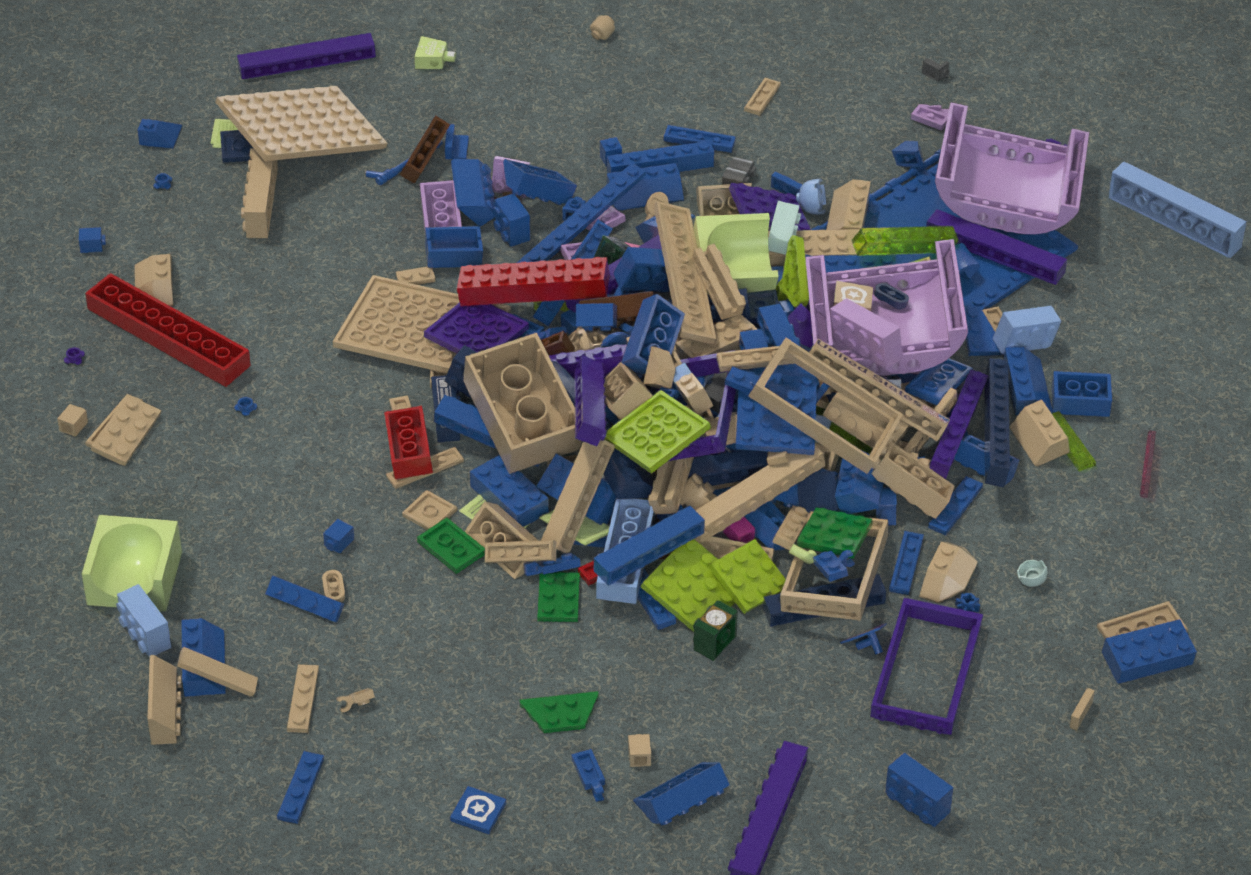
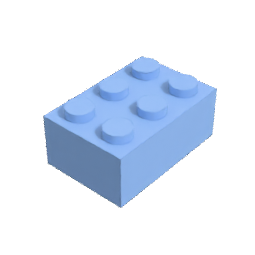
(1027, 328)
(143, 621)

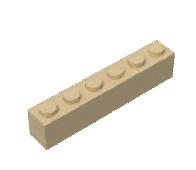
(577, 494)

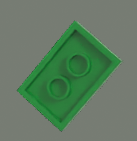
(451, 545)
(558, 597)

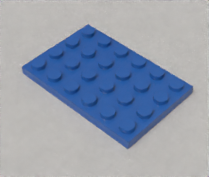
(765, 431)

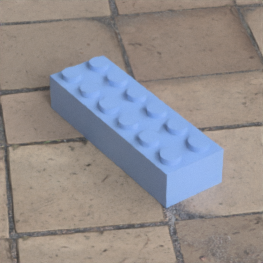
(628, 519)

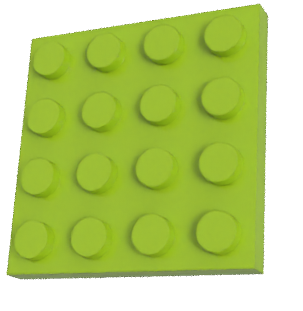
(656, 431)
(686, 583)

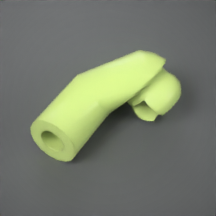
(806, 556)

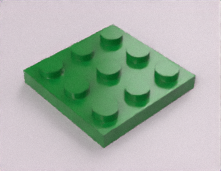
(834, 532)

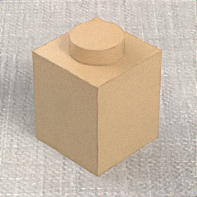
(72, 420)
(639, 750)

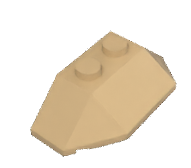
(155, 277)
(948, 573)

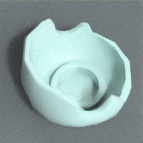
(1032, 573)

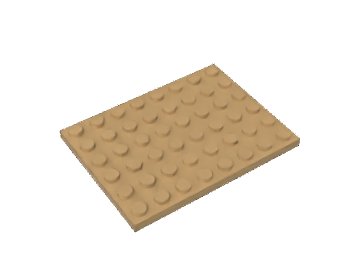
(300, 123)
(392, 323)

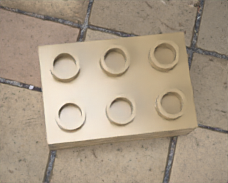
(522, 402)

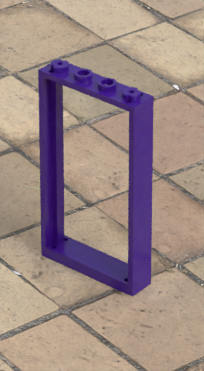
(716, 443)
(936, 614)

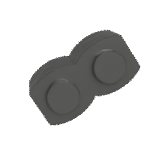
(739, 171)

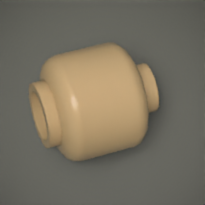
(602, 27)

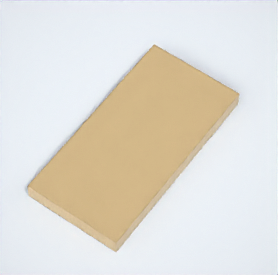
(1139, 620)

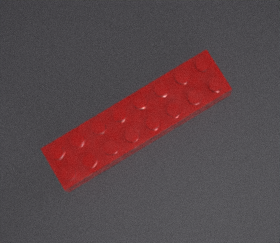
(533, 281)

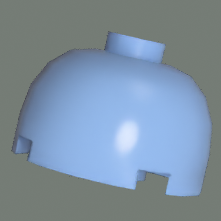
(812, 197)

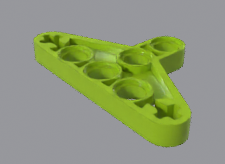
(794, 278)

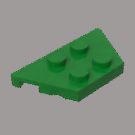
(561, 711)

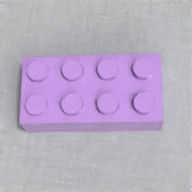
(439, 204)
(866, 333)

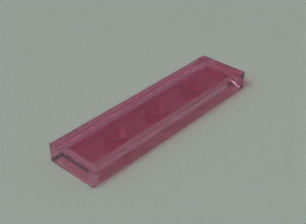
(1147, 464)

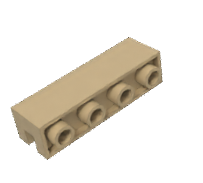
(718, 282)
(669, 486)

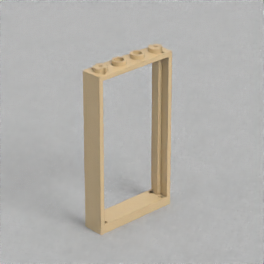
(814, 428)
(832, 605)

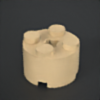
(697, 493)

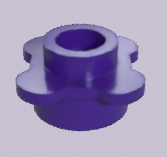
(74, 355)

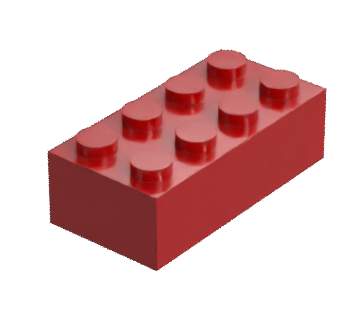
(408, 442)

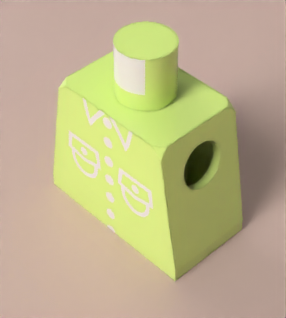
(432, 54)

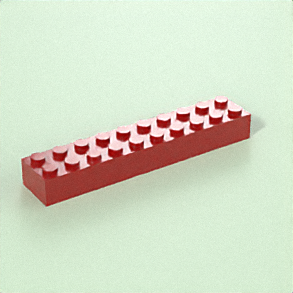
(168, 329)

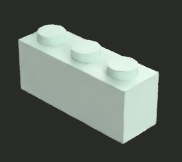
(783, 226)

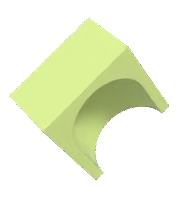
(742, 245)
(130, 554)

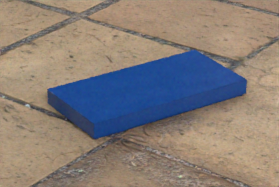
(936, 381)

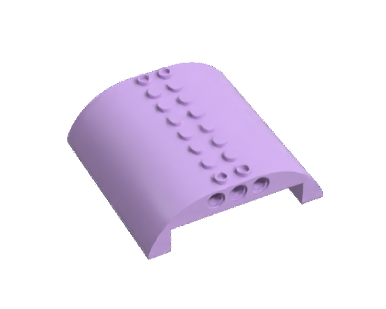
(1009, 186)
(929, 326)

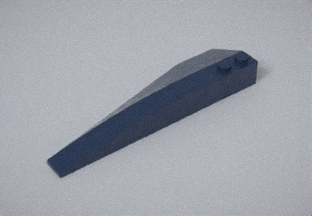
(623, 475)

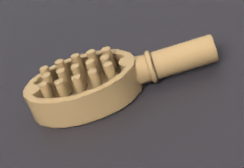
(649, 207)

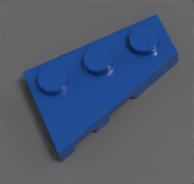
(980, 334)

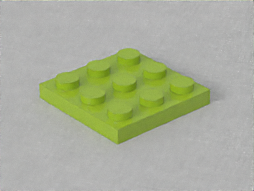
(748, 575)

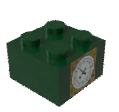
(715, 630)

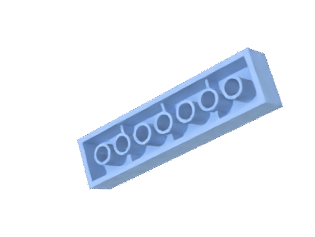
(1177, 209)

